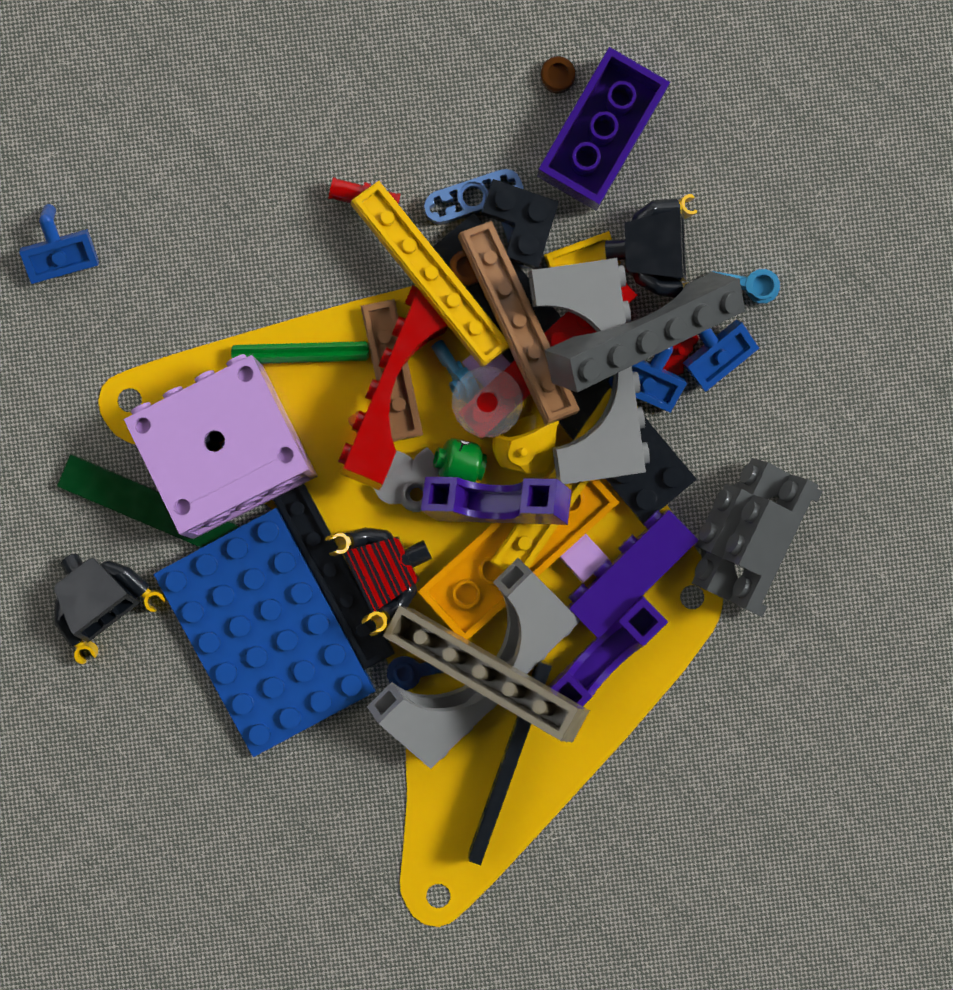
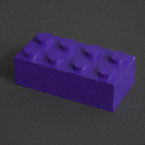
(602, 128)

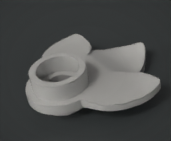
(406, 475)

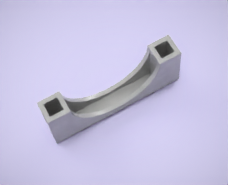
(615, 441)
(438, 722)

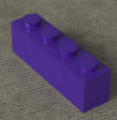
(632, 573)

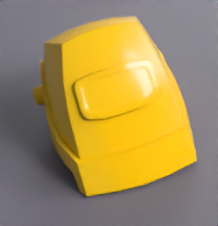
(527, 444)

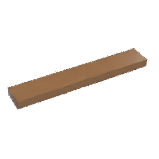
(516, 320)

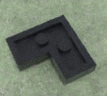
(528, 214)

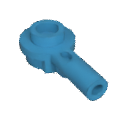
(760, 285)
(455, 368)

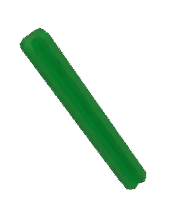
(304, 352)

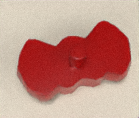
(679, 355)

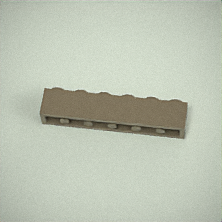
(486, 674)

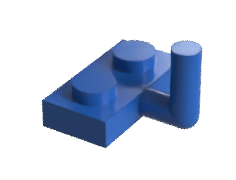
(57, 254)
(720, 354)
(657, 384)

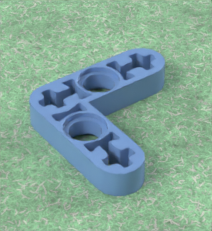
(452, 215)

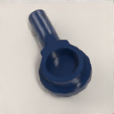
(407, 671)

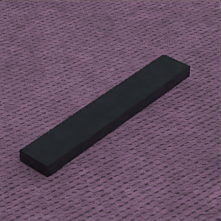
(332, 575)
(503, 777)

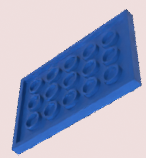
(264, 632)

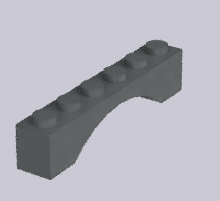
(598, 355)

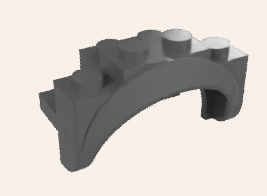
(751, 533)

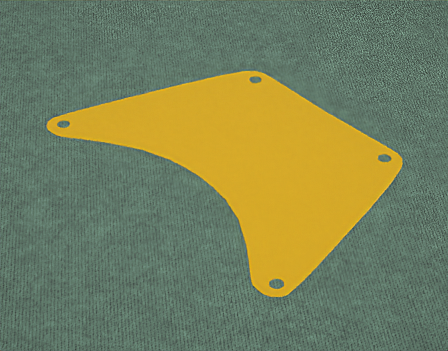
(451, 796)

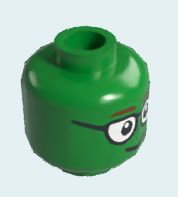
(460, 460)

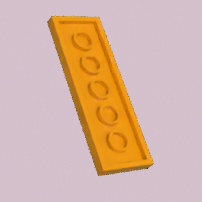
(465, 587)

